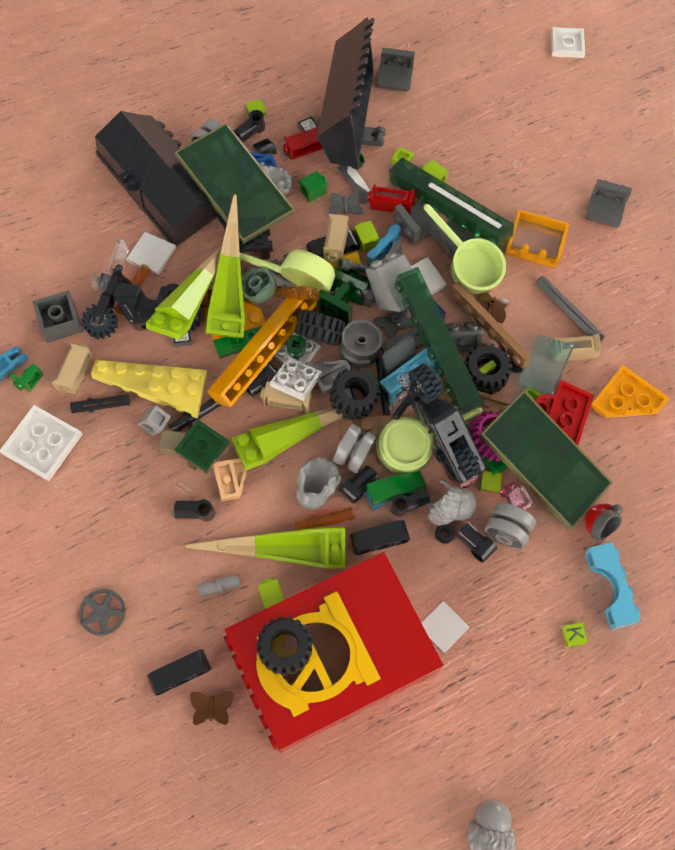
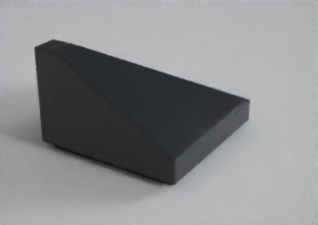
(265, 146)

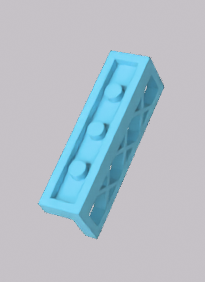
(390, 383)

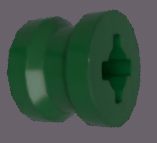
(296, 351)

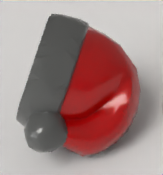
(603, 520)

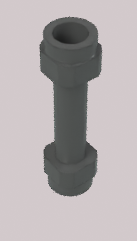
(346, 264)

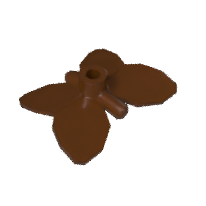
(496, 306)
(210, 709)

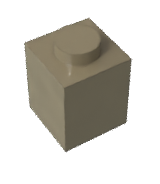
(169, 441)

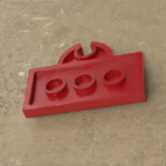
(567, 408)

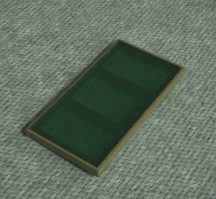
(225, 168)
(546, 460)

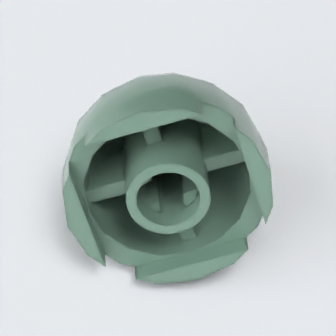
(258, 285)

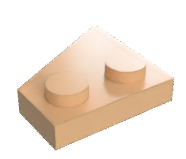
(229, 478)

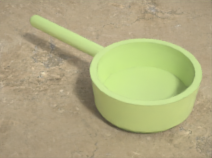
(476, 263)
(300, 268)
(406, 445)

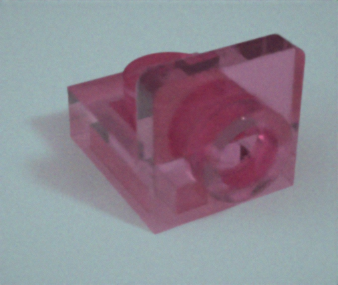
(517, 495)

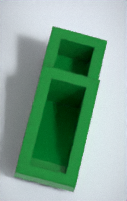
(387, 488)

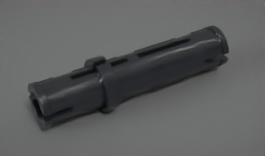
(123, 400)
(188, 420)

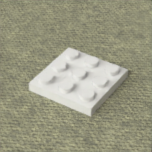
(41, 443)

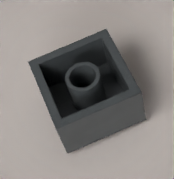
(57, 316)

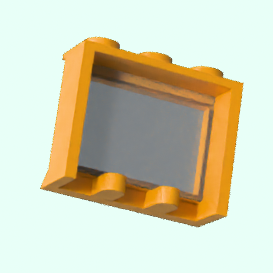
(537, 239)

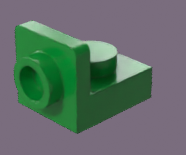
(29, 378)

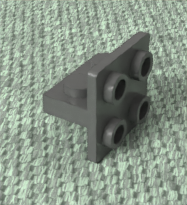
(466, 335)

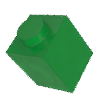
(313, 186)

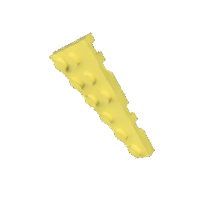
(161, 384)

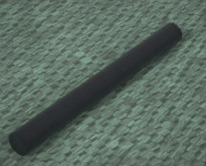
(383, 394)

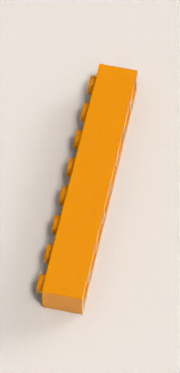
(258, 352)

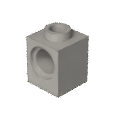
(154, 420)

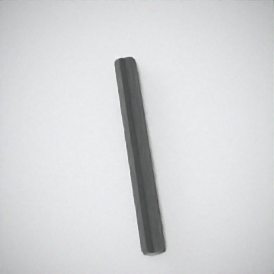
(568, 307)

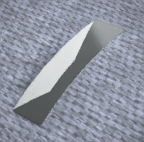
(355, 181)

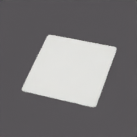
(444, 626)

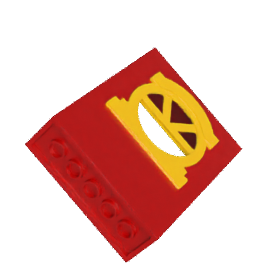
(384, 642)

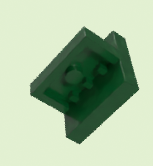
(358, 284)
(336, 304)
(201, 447)

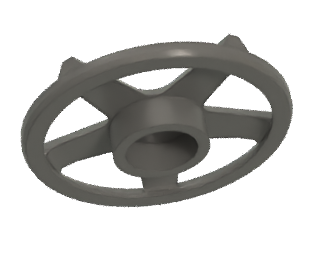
(101, 612)

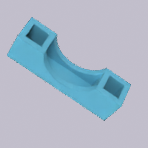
(605, 560)

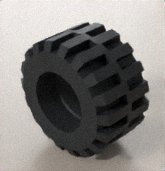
(319, 327)
(483, 355)
(359, 380)
(273, 630)

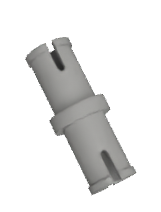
(218, 585)

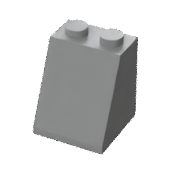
(382, 279)

